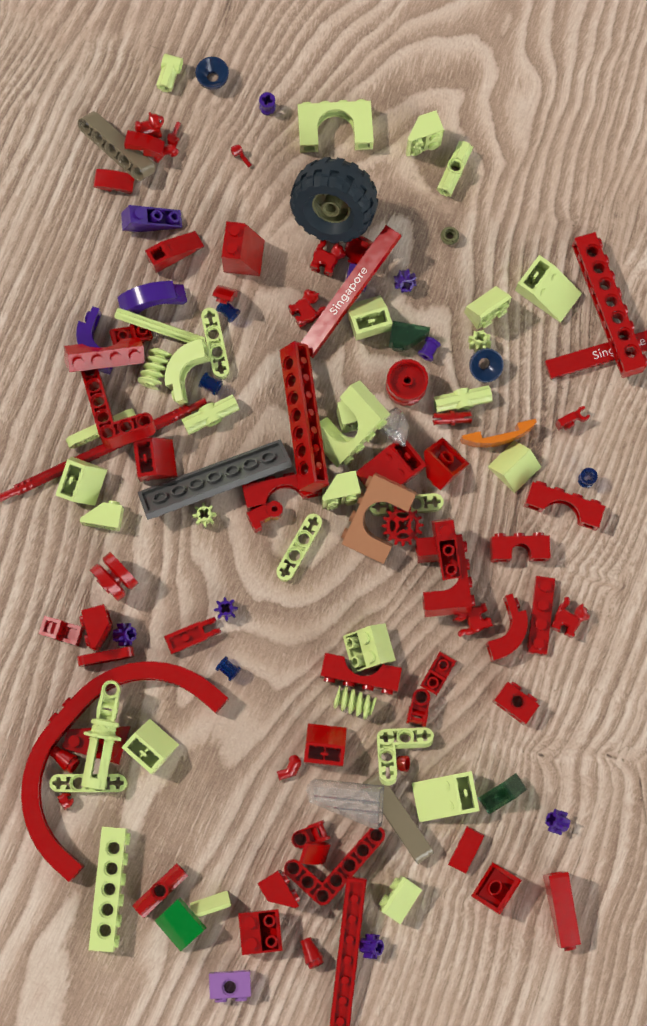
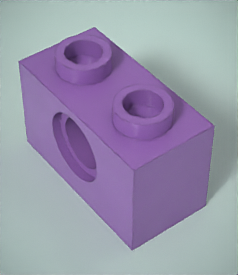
(240, 978)

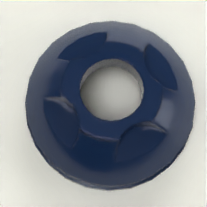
(212, 65)
(494, 368)

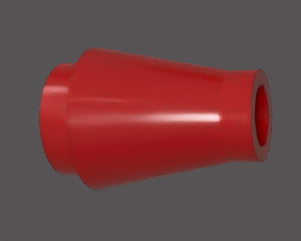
(65, 759)
(311, 953)

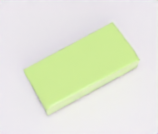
(211, 904)

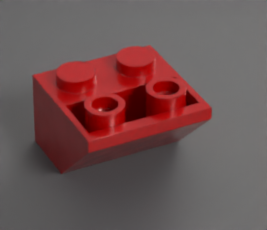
(155, 459)
(97, 625)
(325, 745)
(277, 891)
(260, 931)

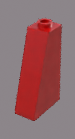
(562, 909)

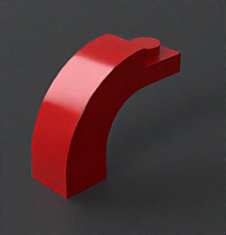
(517, 630)

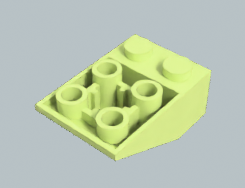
(548, 289)
(445, 796)

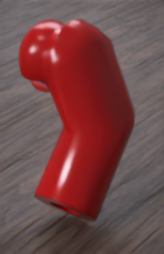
(292, 768)

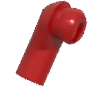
(168, 149)

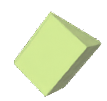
(515, 466)

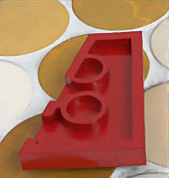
(78, 742)

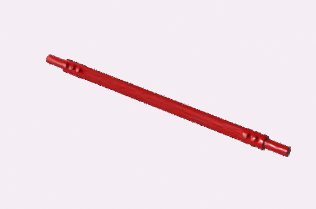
(96, 452)

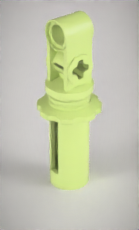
(105, 728)

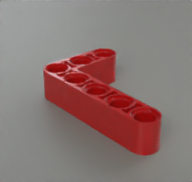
(103, 412)
(338, 870)

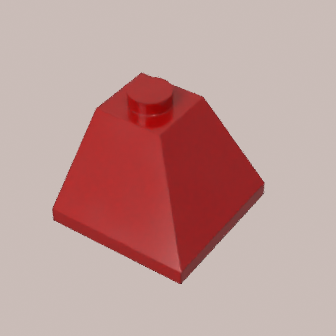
(443, 463)

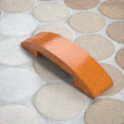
(475, 439)

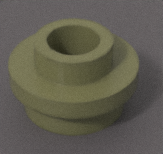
(449, 230)

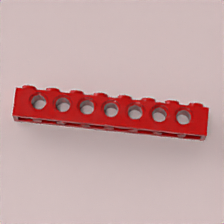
(627, 365)
(303, 417)

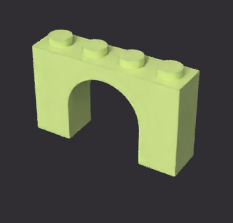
(357, 113)
(370, 417)

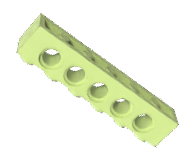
(97, 940)

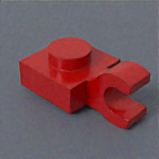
(568, 421)

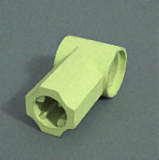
(170, 68)

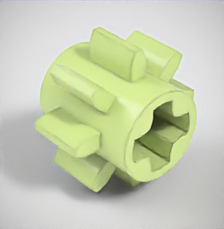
(479, 340)
(204, 520)

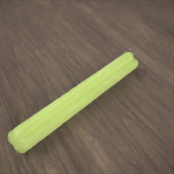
(156, 326)

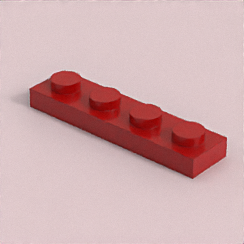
(541, 615)

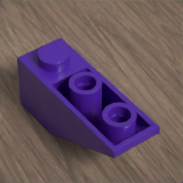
(147, 219)

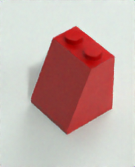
(242, 250)

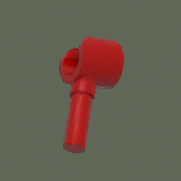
(171, 138)
(237, 150)

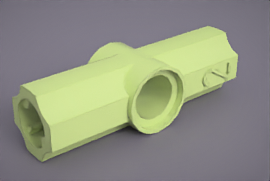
(459, 160)
(463, 399)
(210, 414)

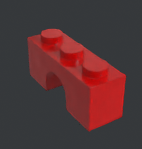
(537, 546)

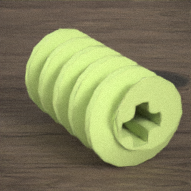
(153, 368)
(353, 702)

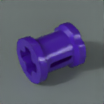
(265, 98)
(429, 349)

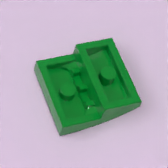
(180, 924)

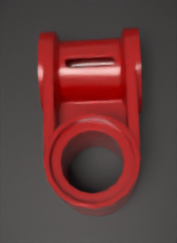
(418, 709)
(311, 834)

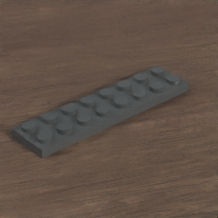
(214, 479)

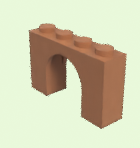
(379, 490)

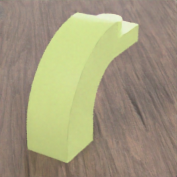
(180, 364)

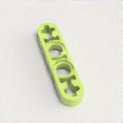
(215, 343)
(91, 433)
(430, 507)
(297, 546)
(63, 788)

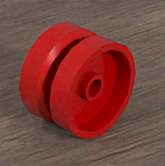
(402, 372)
(113, 576)

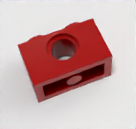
(504, 701)

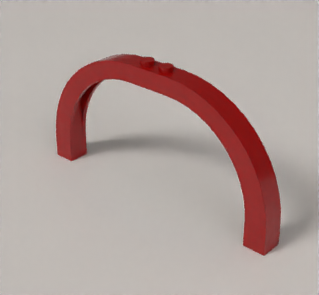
(60, 722)

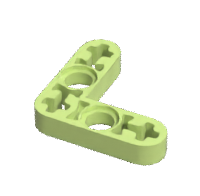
(391, 746)

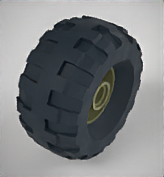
(334, 200)

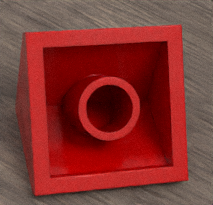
(496, 888)

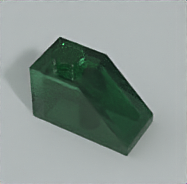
(406, 335)
(502, 793)

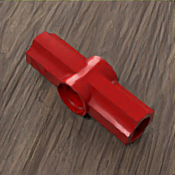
(151, 900)

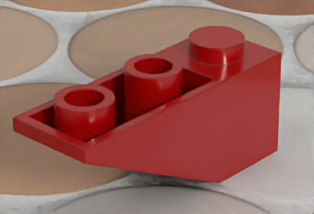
(173, 250)
(446, 548)

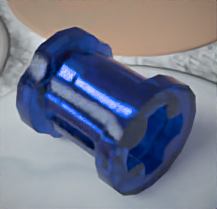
(228, 311)
(210, 383)
(587, 471)
(228, 668)

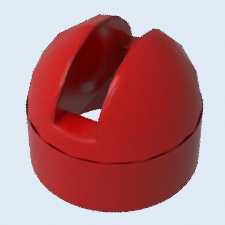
(403, 763)
(64, 801)

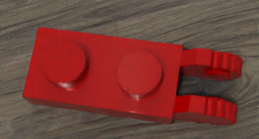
(190, 636)

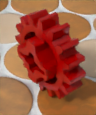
(408, 531)

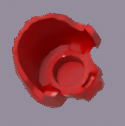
(357, 248)

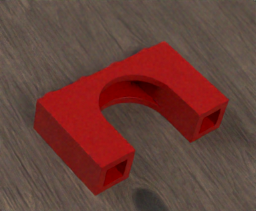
(453, 600)

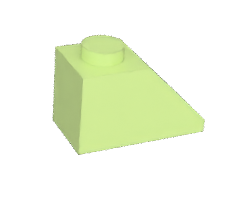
(104, 516)

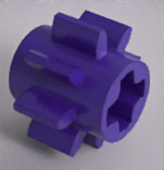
(405, 280)
(225, 603)
(124, 634)
(557, 821)
(371, 946)

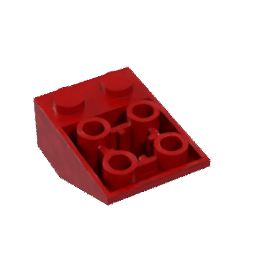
(395, 463)

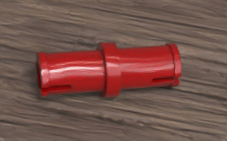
(452, 418)

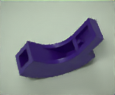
(152, 294)
(86, 331)

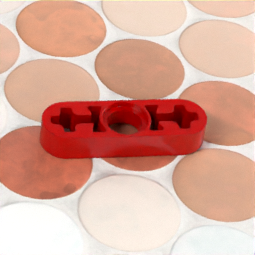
(105, 656)

